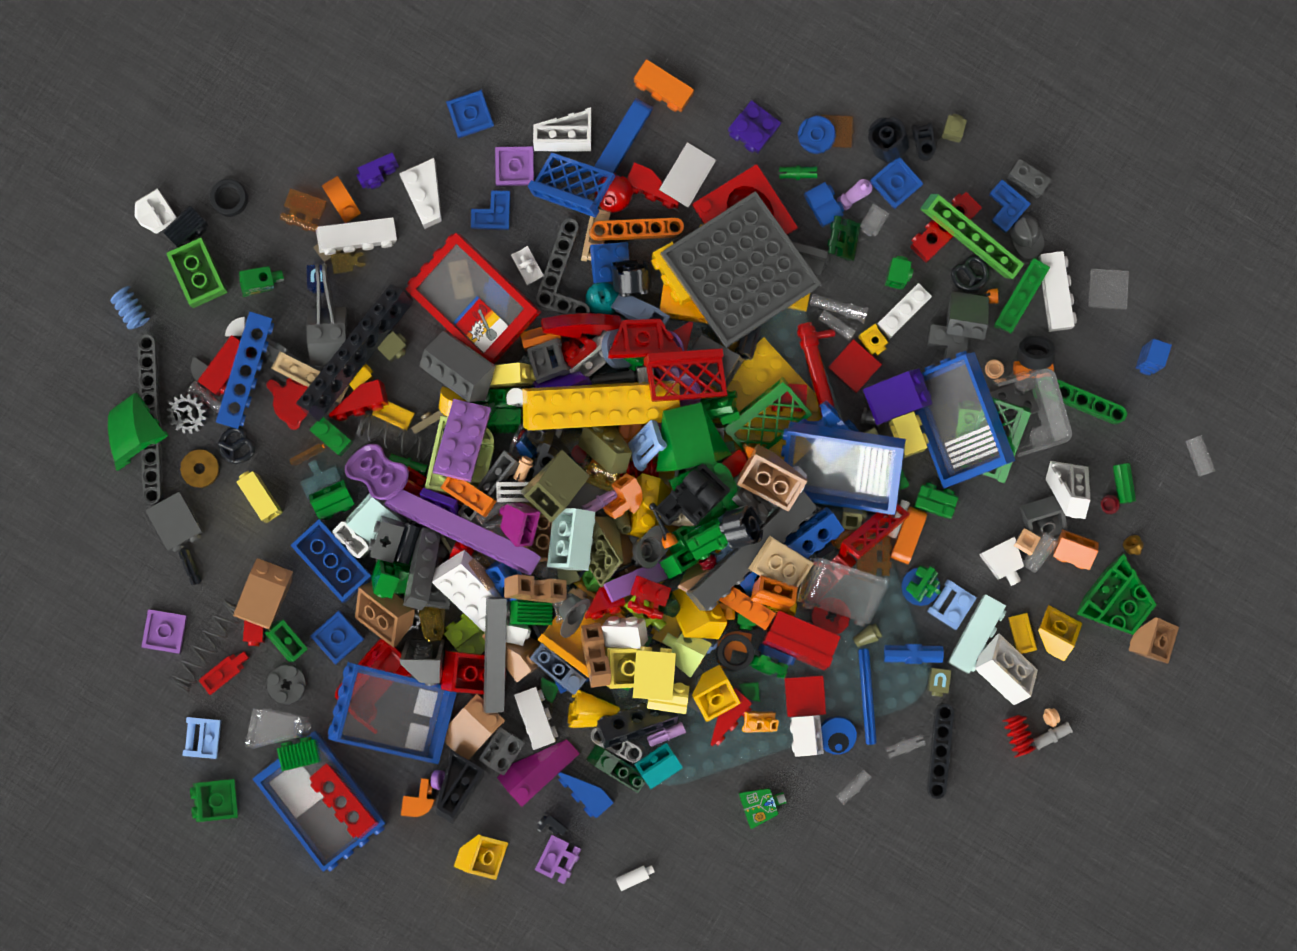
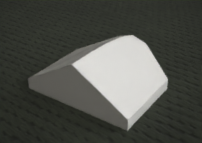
(154, 211)

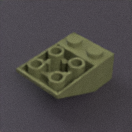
(555, 486)
(605, 549)

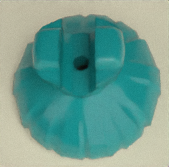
(594, 300)

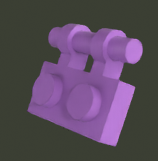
(552, 856)

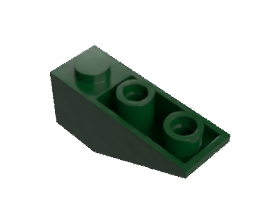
(616, 768)

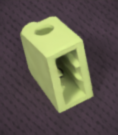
(688, 651)

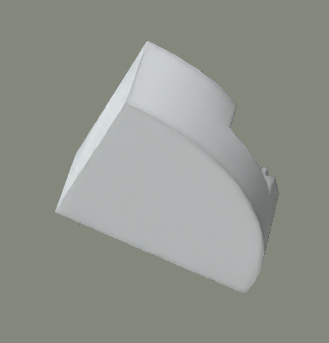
(236, 327)

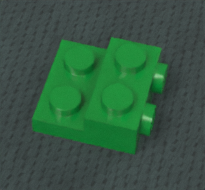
(214, 800)

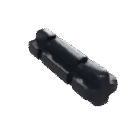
(189, 566)

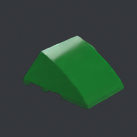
(132, 430)
(689, 439)
(1118, 598)

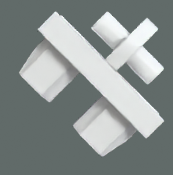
(527, 265)

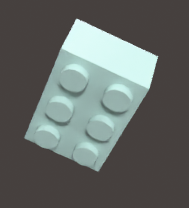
(571, 540)

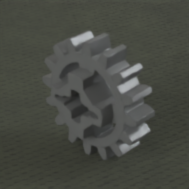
(179, 412)

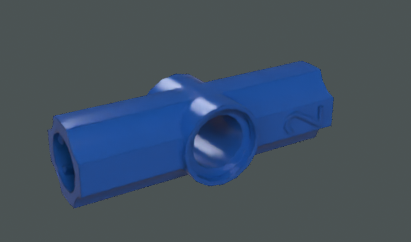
(913, 654)

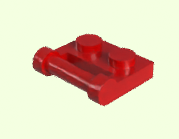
(573, 354)

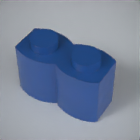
(823, 204)

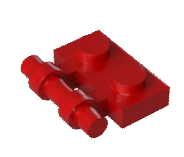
(652, 592)

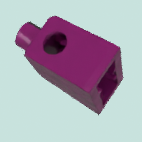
(519, 523)

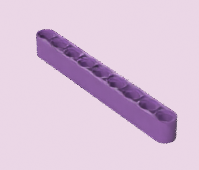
(464, 531)

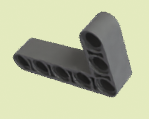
(558, 274)

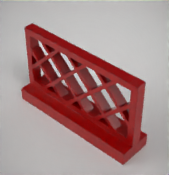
(682, 359)

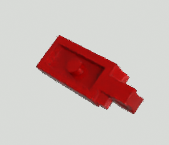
(223, 672)

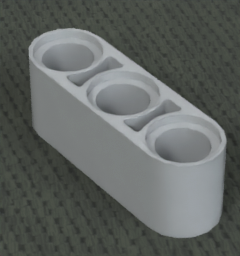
(625, 751)

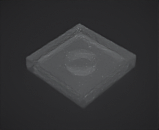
(1108, 289)

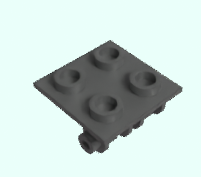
(1017, 397)

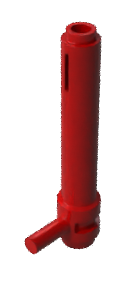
(809, 343)

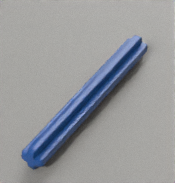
(867, 696)

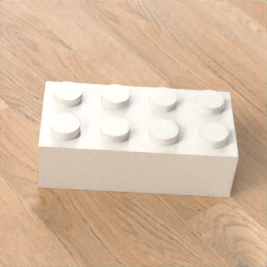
(464, 588)

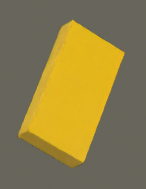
(395, 415)
(1022, 633)

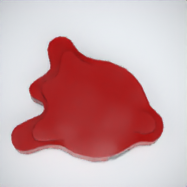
(285, 402)

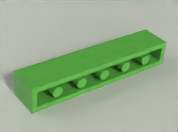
(972, 236)

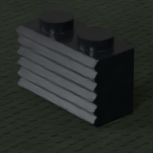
(185, 227)

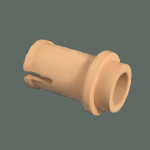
(523, 468)

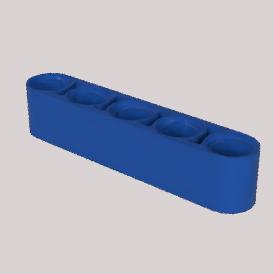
(624, 136)

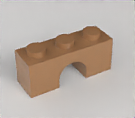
(527, 588)
(596, 662)

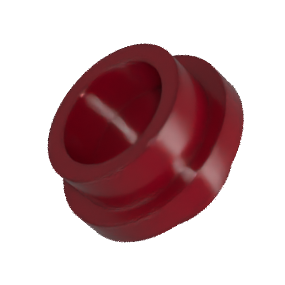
(1110, 504)
(709, 562)

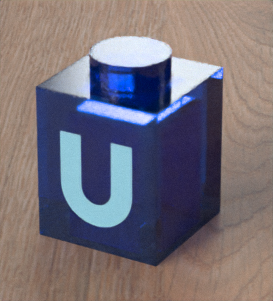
(311, 279)

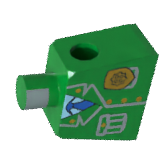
(251, 282)
(760, 805)

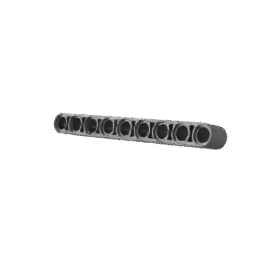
(155, 409)

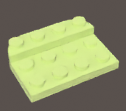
(483, 464)

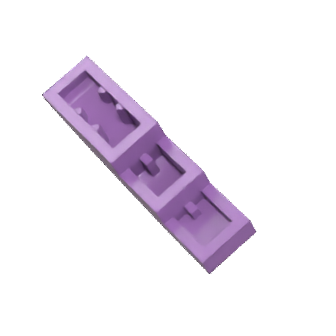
(623, 585)

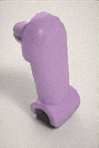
(854, 194)

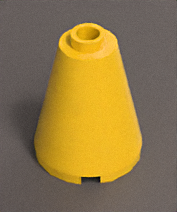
(588, 709)

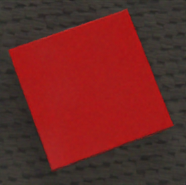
(854, 366)
(805, 696)

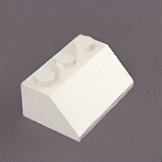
(1007, 670)

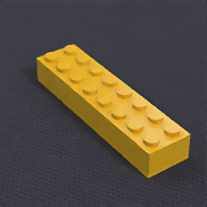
(594, 405)

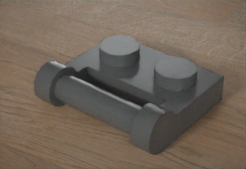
(541, 361)

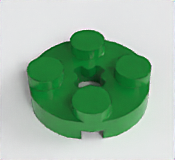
(764, 665)

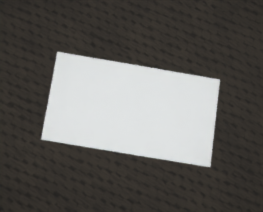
(687, 174)

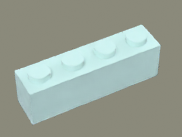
(976, 634)

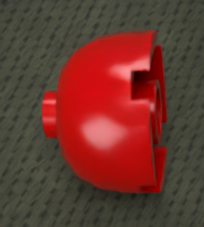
(618, 194)

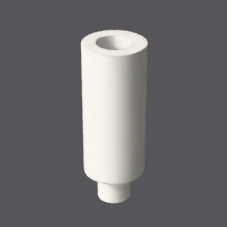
(634, 877)

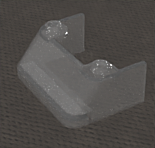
(1052, 413)

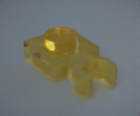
(343, 262)

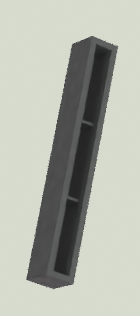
(735, 564)

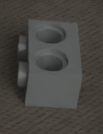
(1028, 178)
(501, 751)

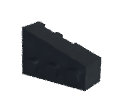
(457, 787)

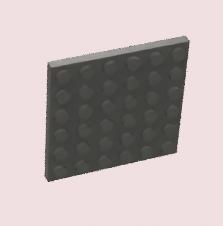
(740, 269)

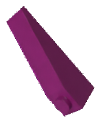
(532, 773)

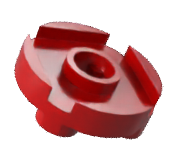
(838, 626)

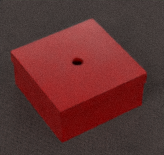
(801, 640)

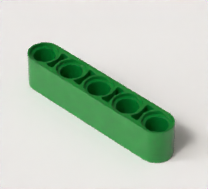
(1091, 400)

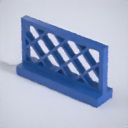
(562, 196)

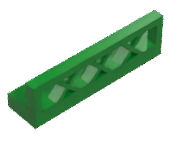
(1022, 296)

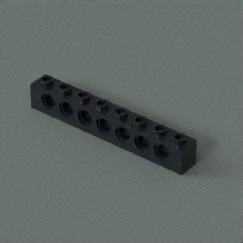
(354, 352)

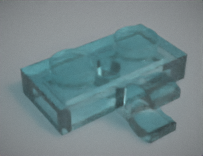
(320, 479)

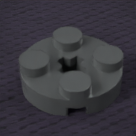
(296, 689)

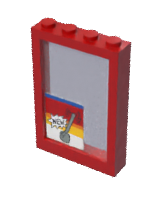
(472, 299)

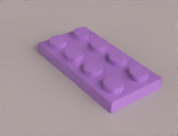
(462, 440)

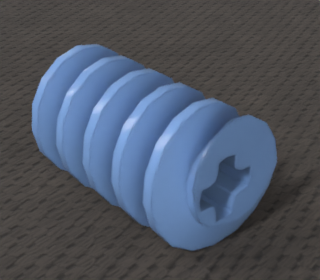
(128, 309)

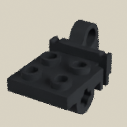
(546, 451)
(693, 497)

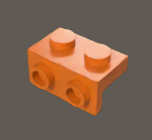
(535, 337)

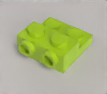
(466, 636)

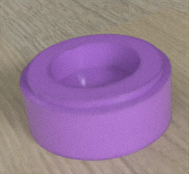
(437, 779)

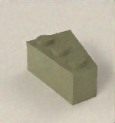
(606, 448)

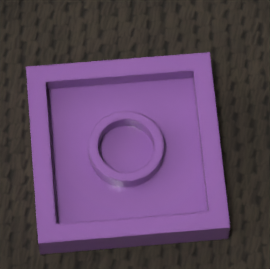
(514, 166)
(164, 631)

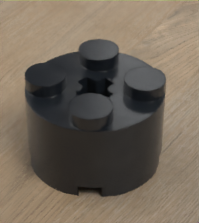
(888, 139)
(631, 277)
(741, 526)

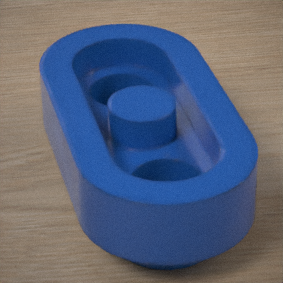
(782, 657)

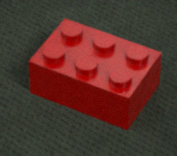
(463, 672)

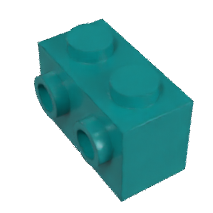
(658, 766)

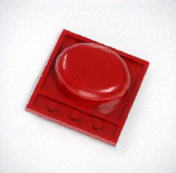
(738, 189)

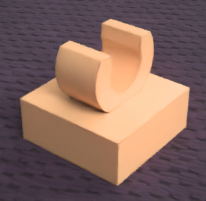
(1027, 541)

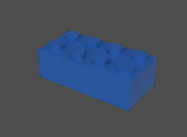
(331, 561)

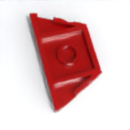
(640, 338)

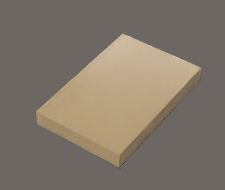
(780, 563)

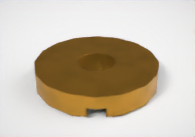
(188, 468)

